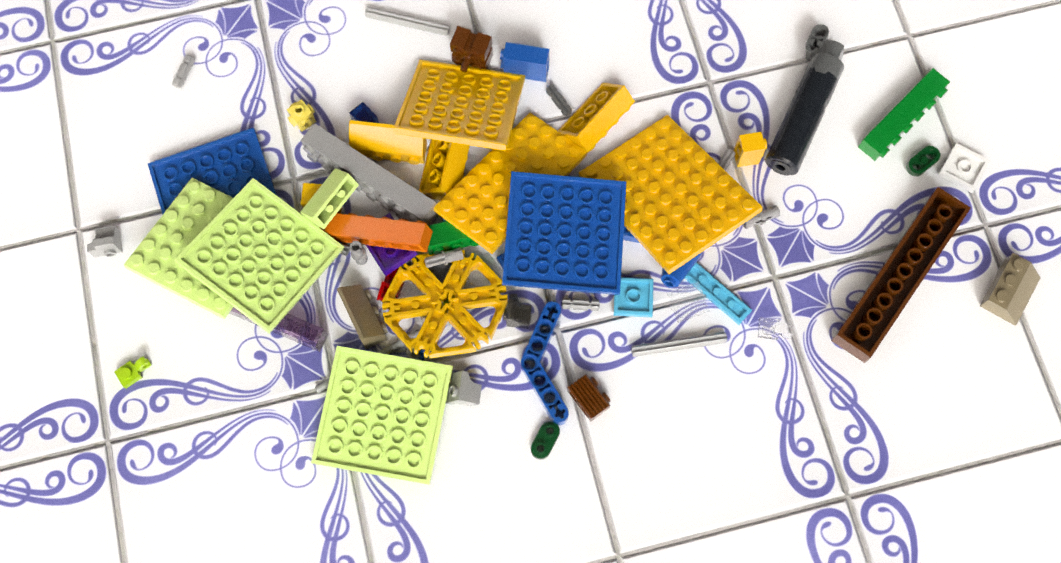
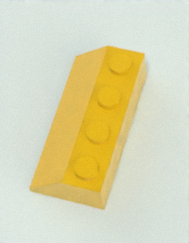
(597, 115)
(381, 143)
(443, 168)

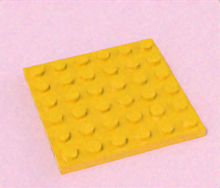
(460, 105)

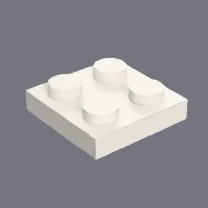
(964, 167)

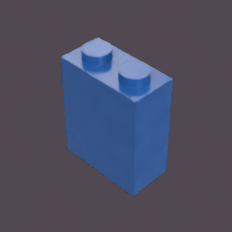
(526, 61)

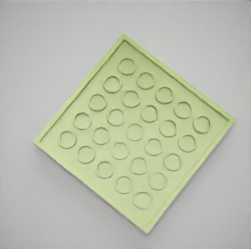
(171, 235)
(260, 255)
(382, 415)

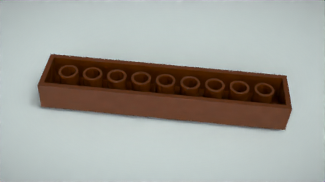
(901, 275)

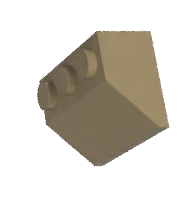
(1011, 289)
(363, 315)

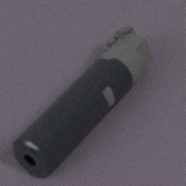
(808, 103)

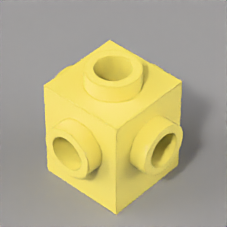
(301, 115)

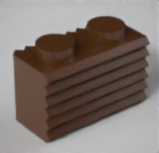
(588, 397)

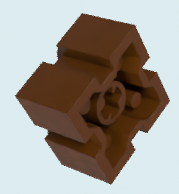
(471, 49)

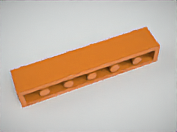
(380, 232)

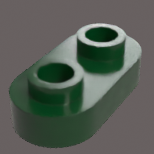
(922, 162)
(546, 440)

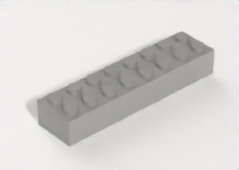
(372, 178)

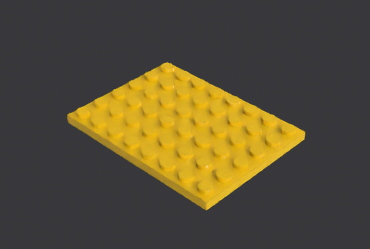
(674, 193)

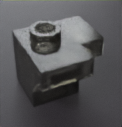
(517, 314)

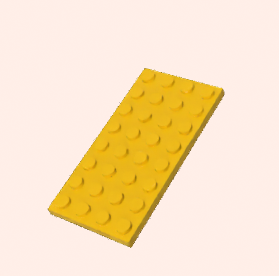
(482, 197)

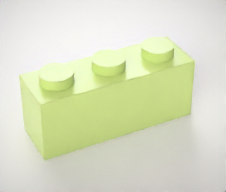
(329, 198)

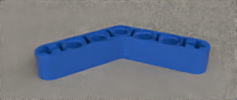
(538, 371)

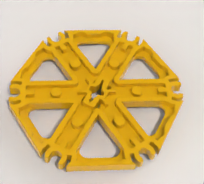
(431, 305)

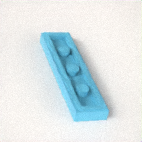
(719, 294)

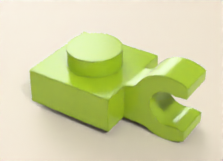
(131, 373)

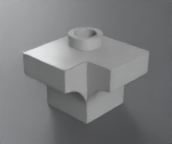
(106, 242)
(463, 390)

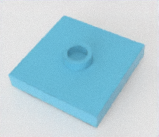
(634, 298)

